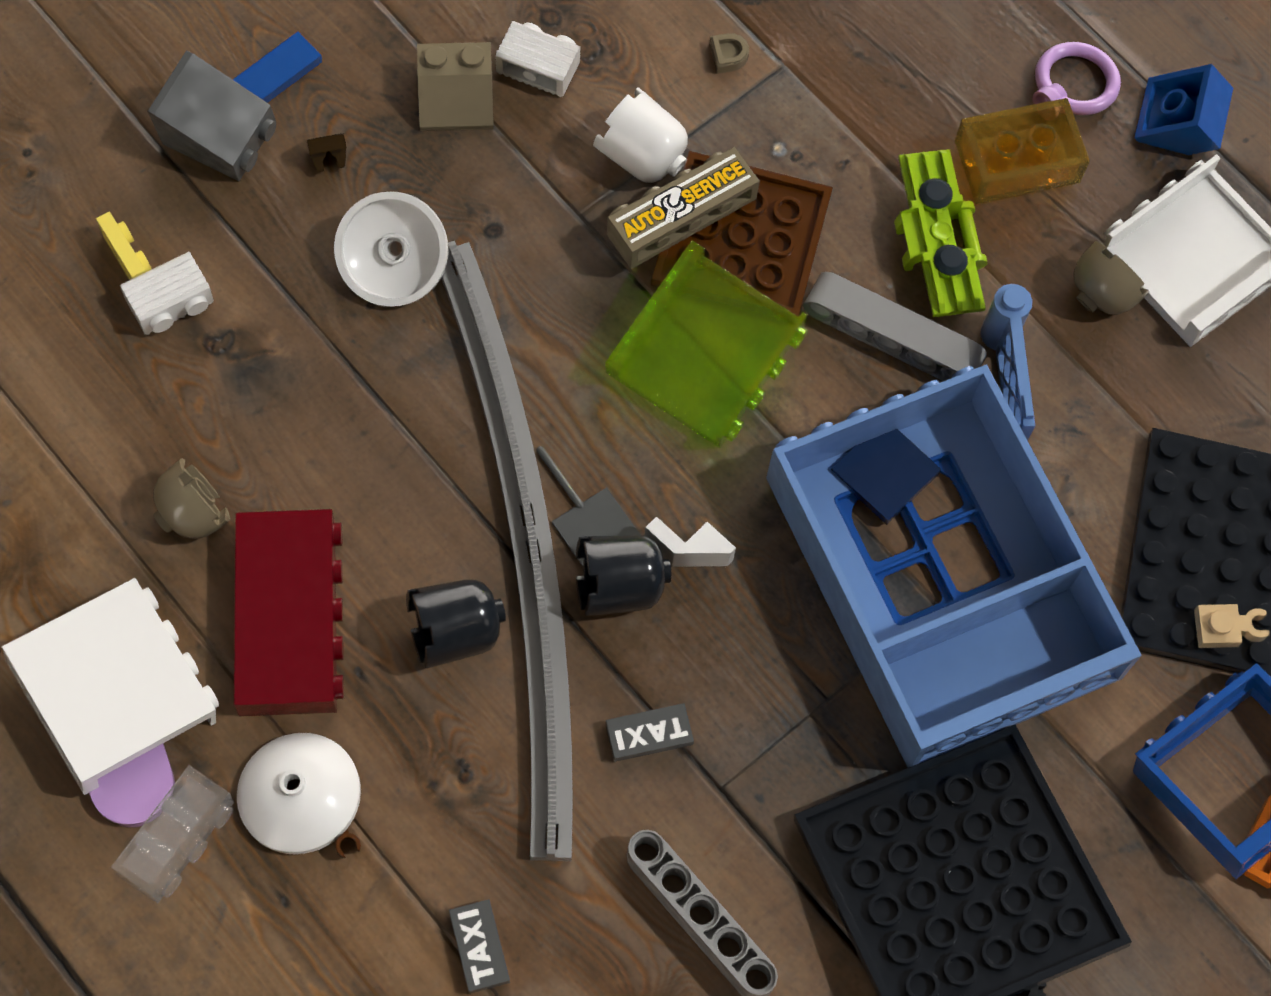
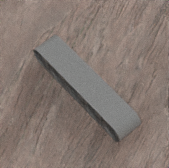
(891, 327)
(696, 895)

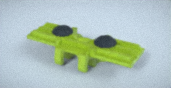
(929, 234)

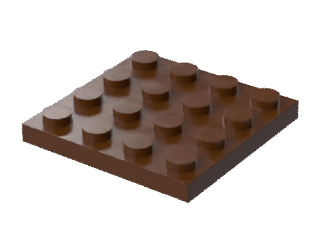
(767, 240)

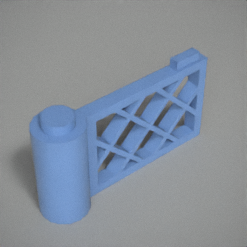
(1004, 333)

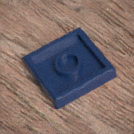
(886, 473)

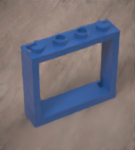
(1181, 732)

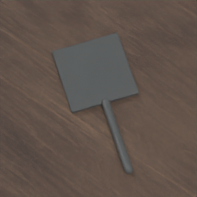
(593, 517)

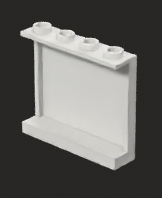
(1195, 251)
(109, 682)

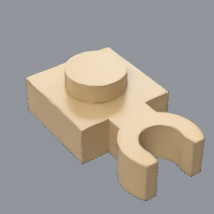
(1224, 627)

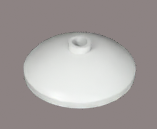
(365, 252)
(314, 811)

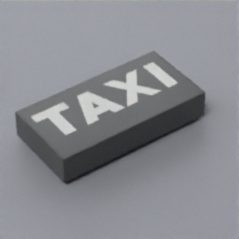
(649, 732)
(479, 946)

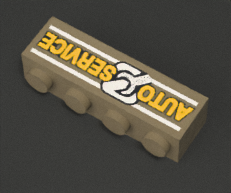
(682, 207)

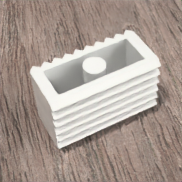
(538, 58)
(167, 294)

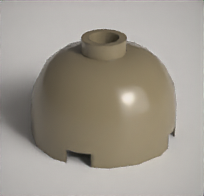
(1106, 282)
(187, 502)

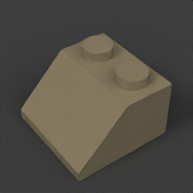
(455, 86)

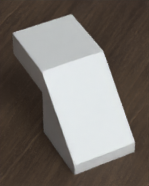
(704, 548)

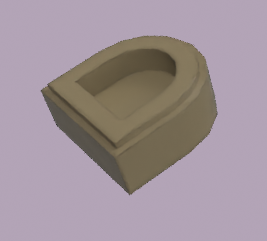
(728, 52)

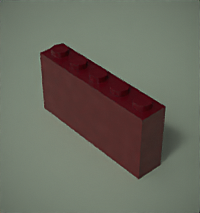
(287, 613)

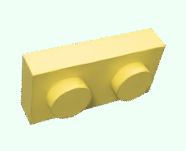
(119, 239)

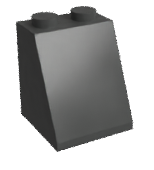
(211, 117)

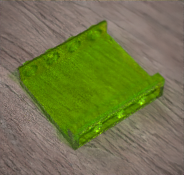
(705, 347)

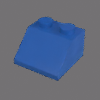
(1185, 110)

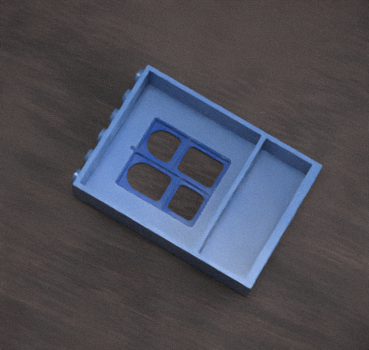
(978, 654)

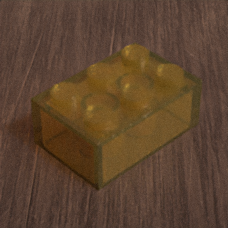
(1021, 150)

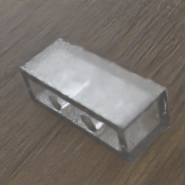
(174, 835)

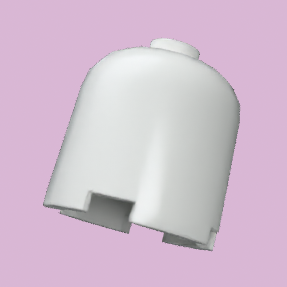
(644, 139)

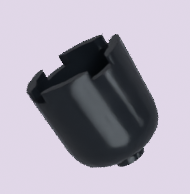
(620, 574)
(454, 620)

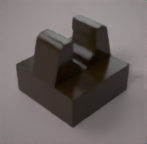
(320, 145)

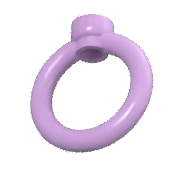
(1051, 92)

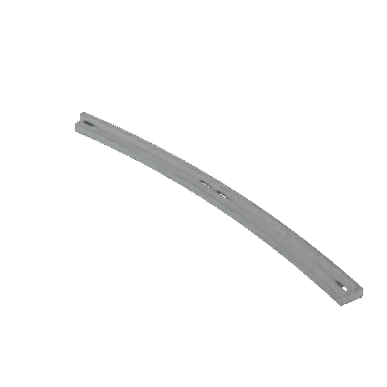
(536, 580)

